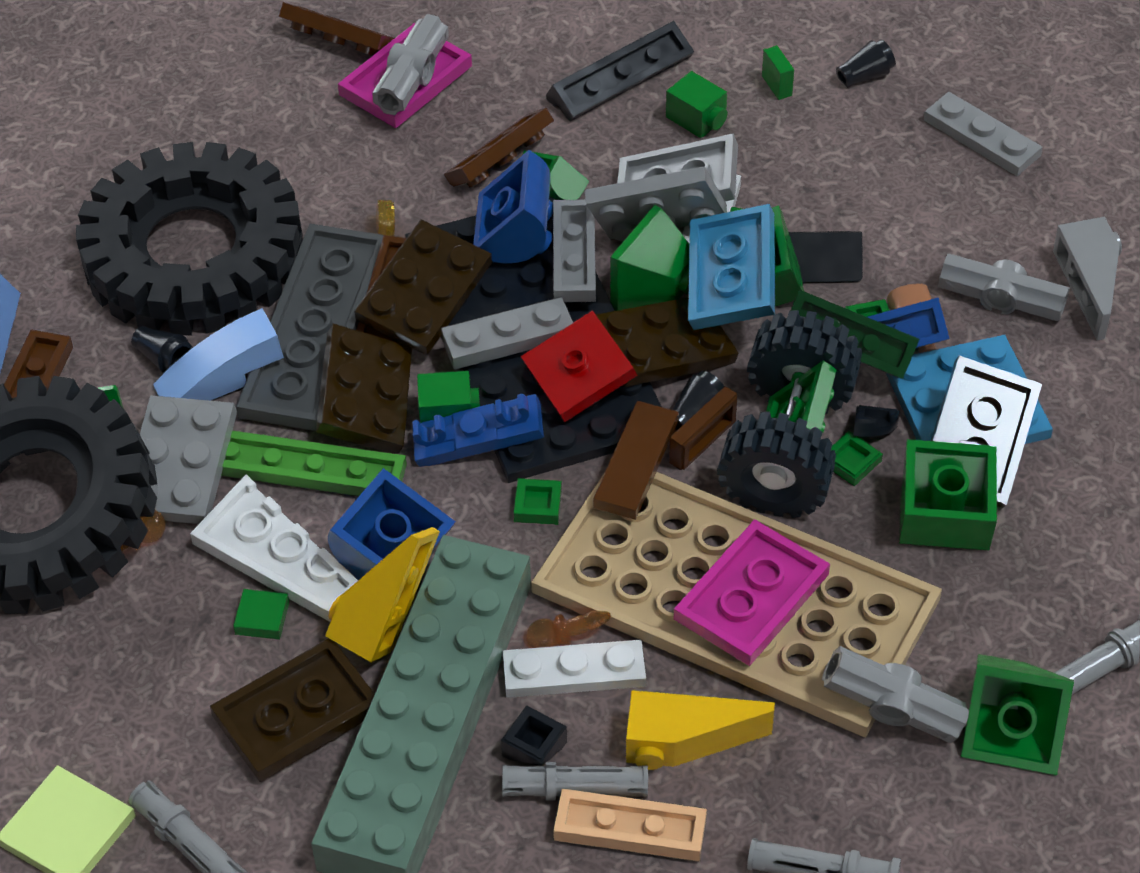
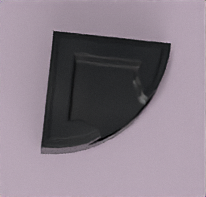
(875, 421)

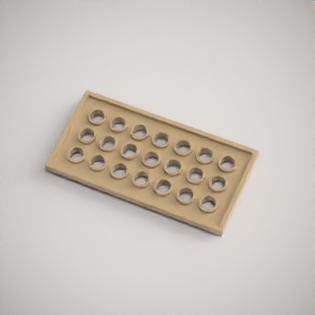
(664, 581)

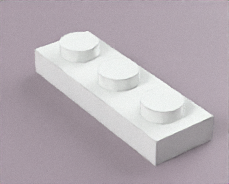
(574, 668)

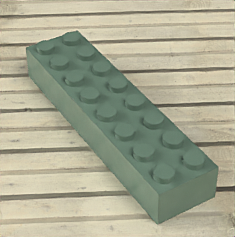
(424, 712)

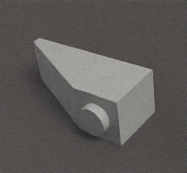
(1089, 261)

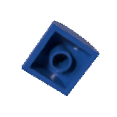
(515, 212)
(380, 522)

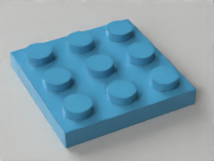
(928, 376)

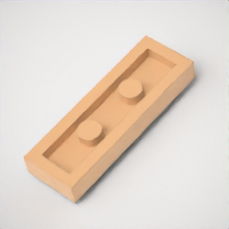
(630, 824)

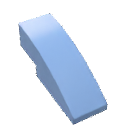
(222, 360)

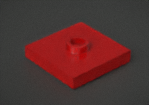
(578, 366)

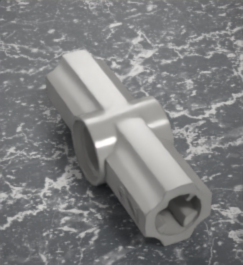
(410, 64)
(1003, 287)
(895, 694)

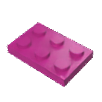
(360, 84)
(751, 592)

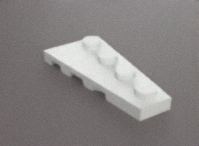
(264, 544)

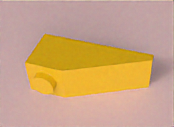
(375, 607)
(683, 728)

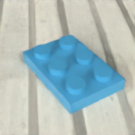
(731, 267)

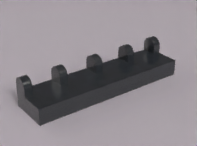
(620, 71)

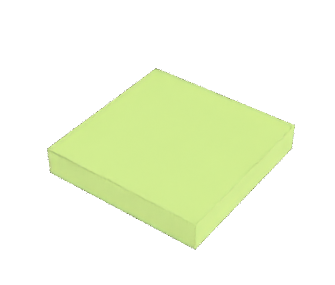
(66, 825)

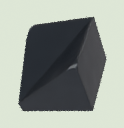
(533, 738)

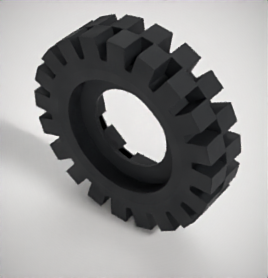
(123, 213)
(109, 497)

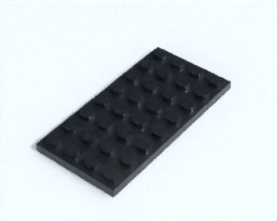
(587, 434)

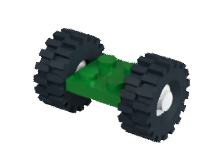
(780, 457)

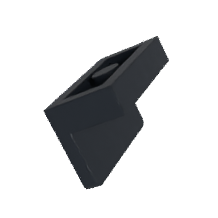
(829, 255)

